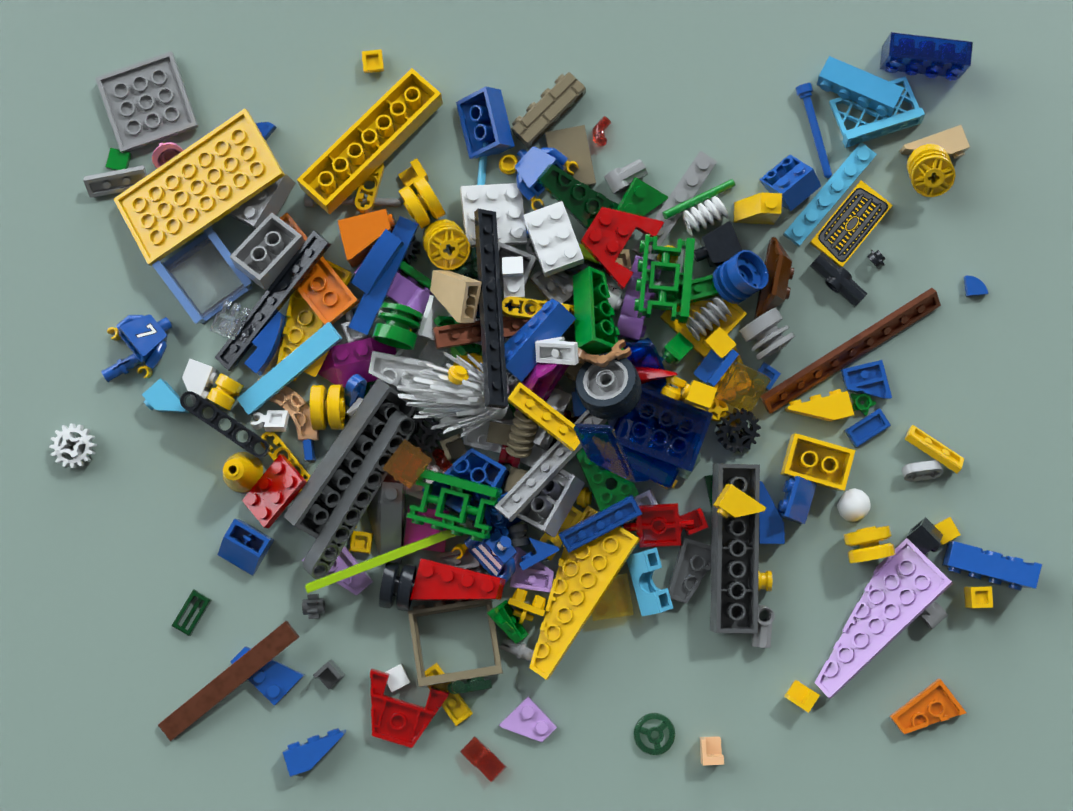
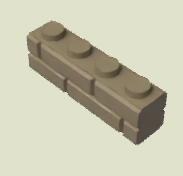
(548, 109)

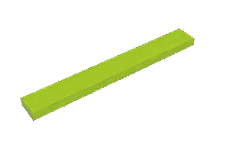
(379, 560)

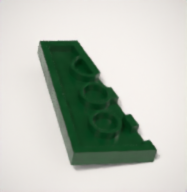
(577, 197)

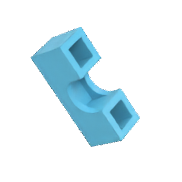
(649, 597)

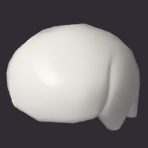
(854, 505)

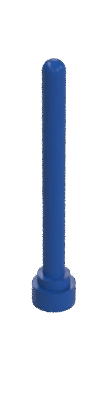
(805, 93)

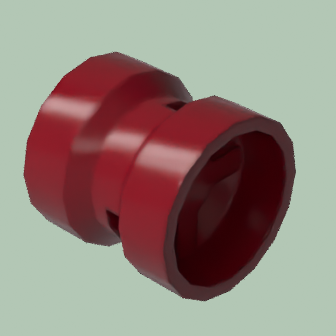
(506, 458)

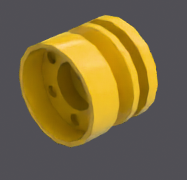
(929, 160)
(436, 238)

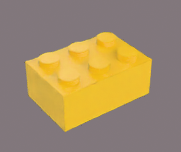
(818, 462)

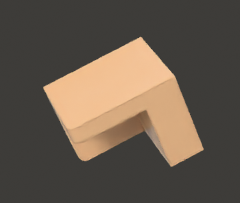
(711, 751)

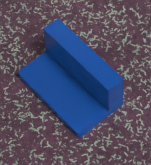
(714, 367)

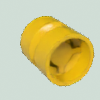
(225, 391)

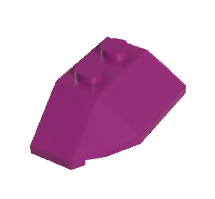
(352, 359)
(544, 379)

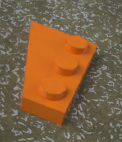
(926, 708)

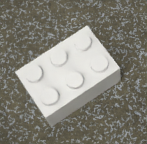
(553, 239)

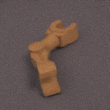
(604, 360)

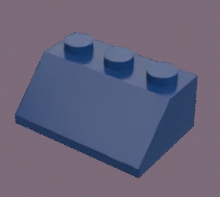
(485, 121)

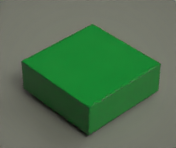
(118, 160)

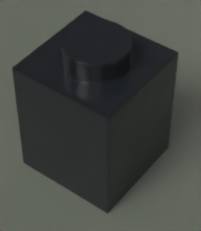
(925, 536)

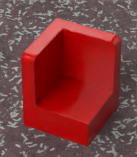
(699, 520)

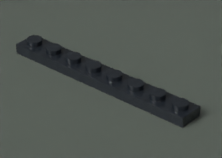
(273, 299)

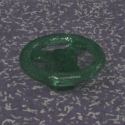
(656, 741)

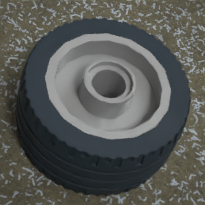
(609, 390)

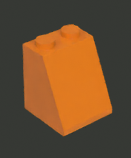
(362, 232)

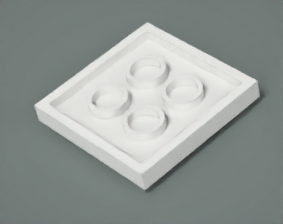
(505, 201)

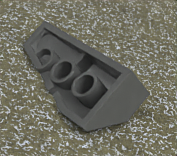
(387, 517)

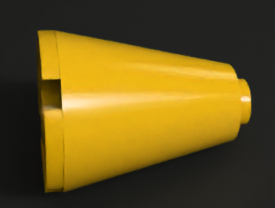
(242, 471)

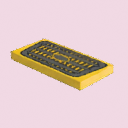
(851, 223)

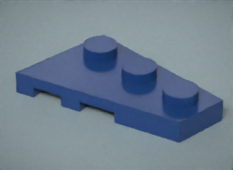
(273, 679)

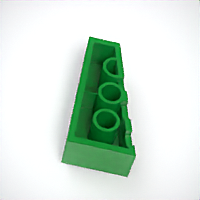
(593, 313)

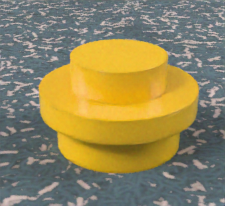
(507, 164)
(457, 374)
(584, 497)

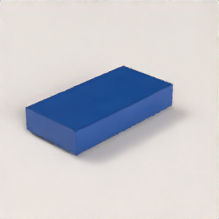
(867, 427)

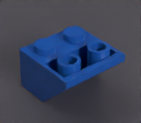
(793, 180)
(797, 499)
(244, 546)

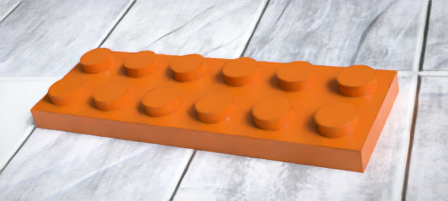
(323, 287)

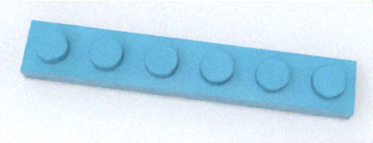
(829, 194)

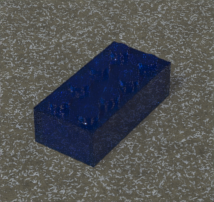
(926, 56)

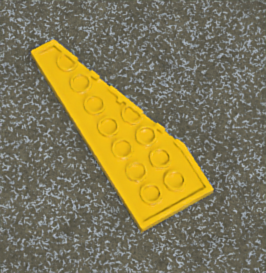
(577, 590)

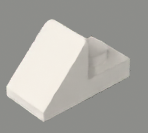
(513, 277)
(556, 351)

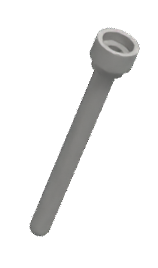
(351, 201)

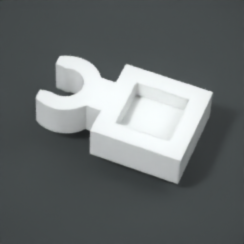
(272, 422)

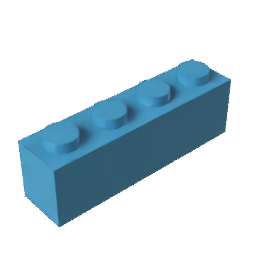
(859, 86)

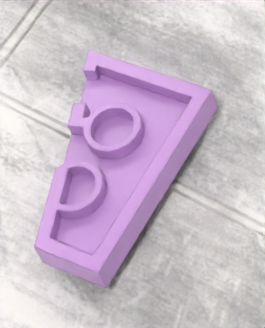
(355, 583)

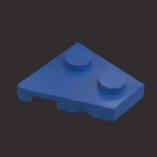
(867, 379)

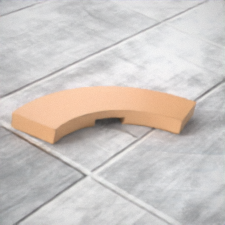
(299, 412)

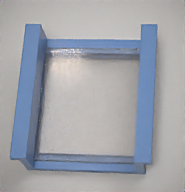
(203, 277)

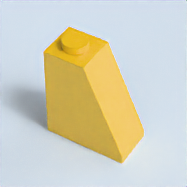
(758, 209)

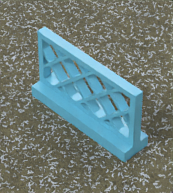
(881, 127)

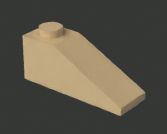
(952, 140)

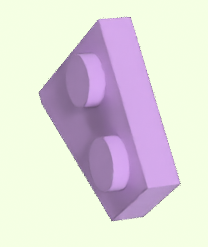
(535, 577)
(529, 721)

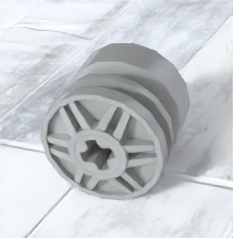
(767, 333)

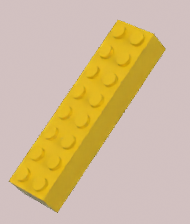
(370, 141)

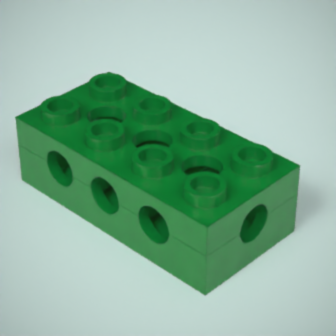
(596, 480)

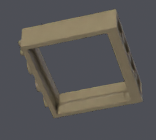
(441, 607)

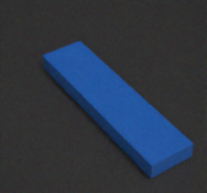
(600, 523)

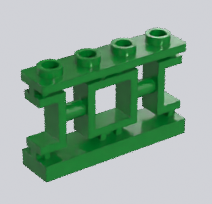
(681, 280)
(457, 488)

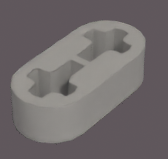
(922, 470)

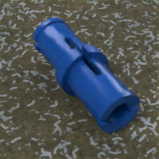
(120, 367)

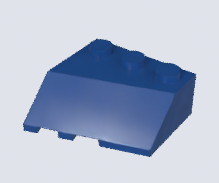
(476, 468)

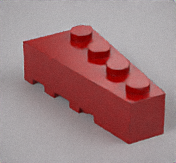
(448, 582)

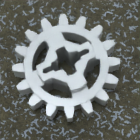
(64, 448)

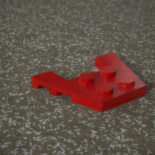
(609, 236)
(397, 719)

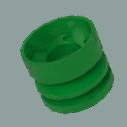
(398, 321)

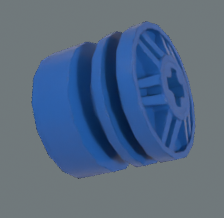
(740, 277)

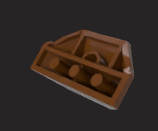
(779, 271)

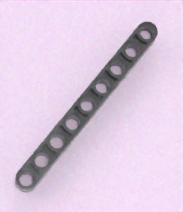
(330, 541)

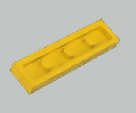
(544, 415)

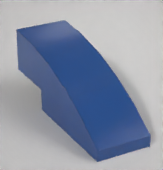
(377, 261)
(267, 344)

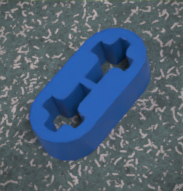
(354, 389)

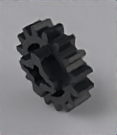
(736, 422)
(428, 433)

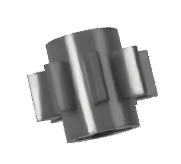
(313, 606)

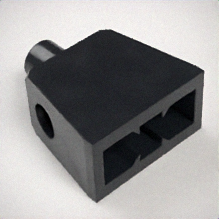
(718, 245)

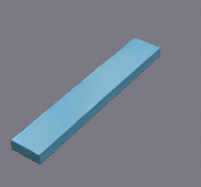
(289, 368)

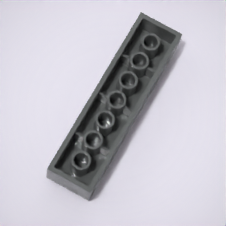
(343, 459)
(735, 555)

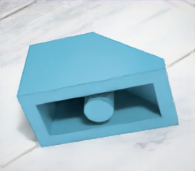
(163, 398)

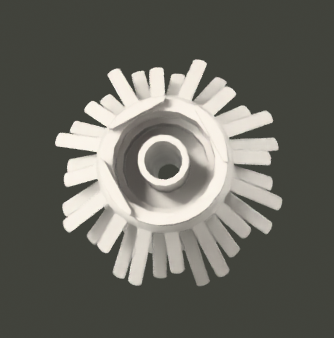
(449, 399)

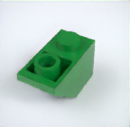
(676, 349)

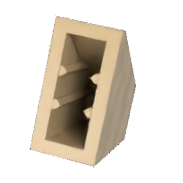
(457, 294)

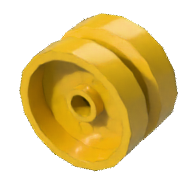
(422, 202)
(327, 407)
(869, 544)

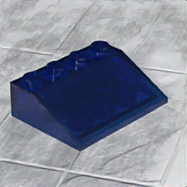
(665, 429)

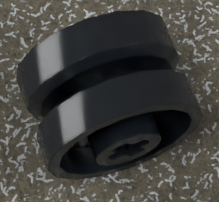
(394, 586)

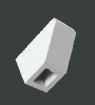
(199, 378)

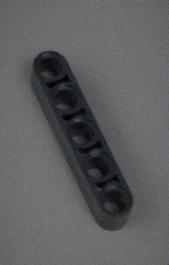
(218, 416)

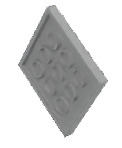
(146, 102)

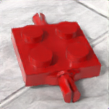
(659, 525)

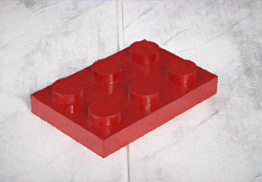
(274, 491)

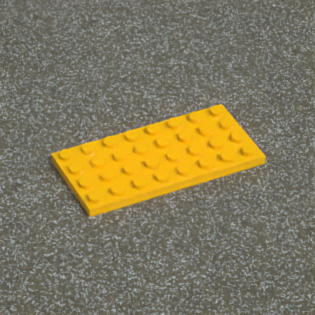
(198, 187)

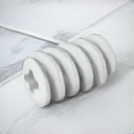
(703, 214)

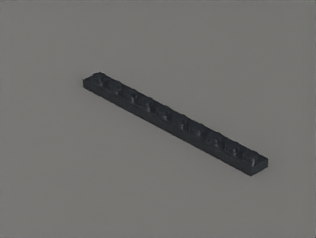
(491, 309)

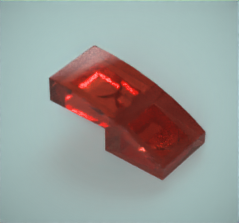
(483, 759)

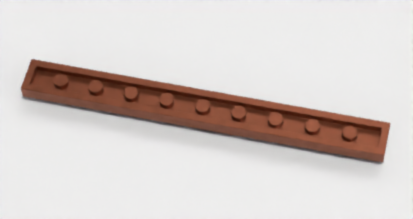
(850, 350)

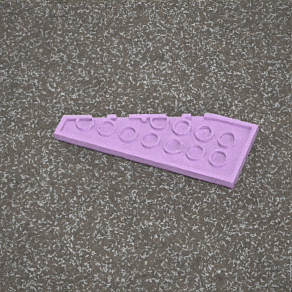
(891, 601)

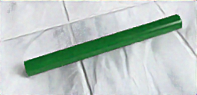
(698, 199)

